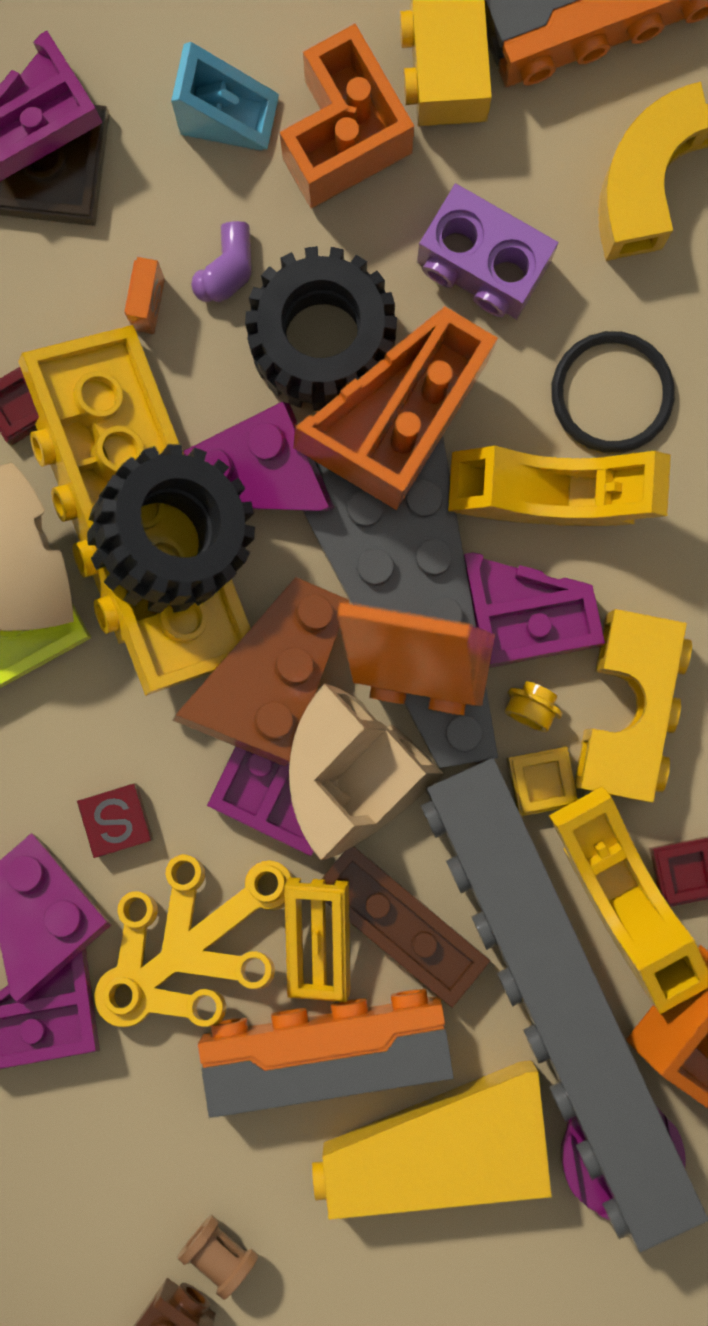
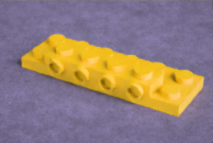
(94, 414)

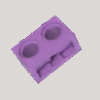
(495, 240)

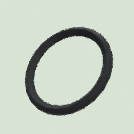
(639, 344)

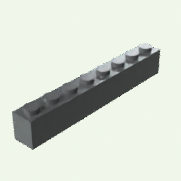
(566, 1006)

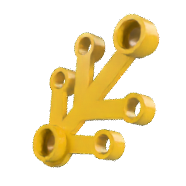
(185, 948)

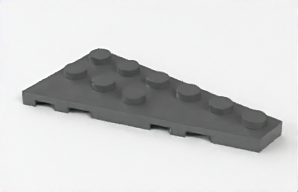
(413, 566)

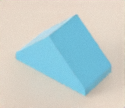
(221, 102)

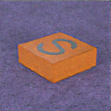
(144, 295)

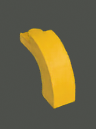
(633, 197)
(559, 491)
(629, 902)

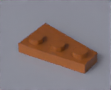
(269, 675)

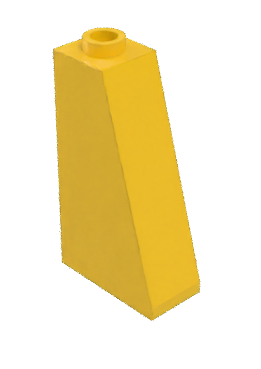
(444, 1152)

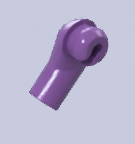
(229, 270)

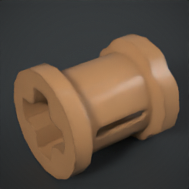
(218, 1257)

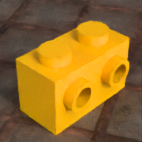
(449, 61)

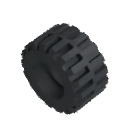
(311, 283)
(198, 492)

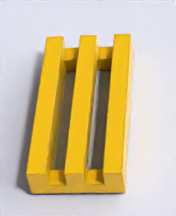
(318, 893)

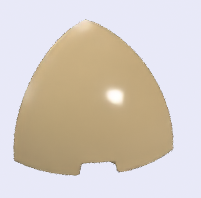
(32, 575)
(351, 772)

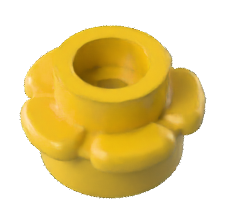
(533, 706)

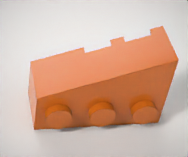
(400, 409)

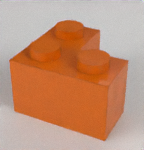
(358, 124)

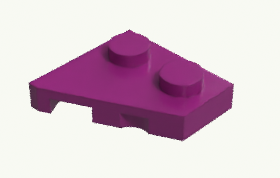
(531, 611)

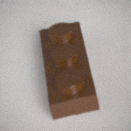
(407, 928)

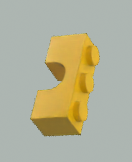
(648, 657)

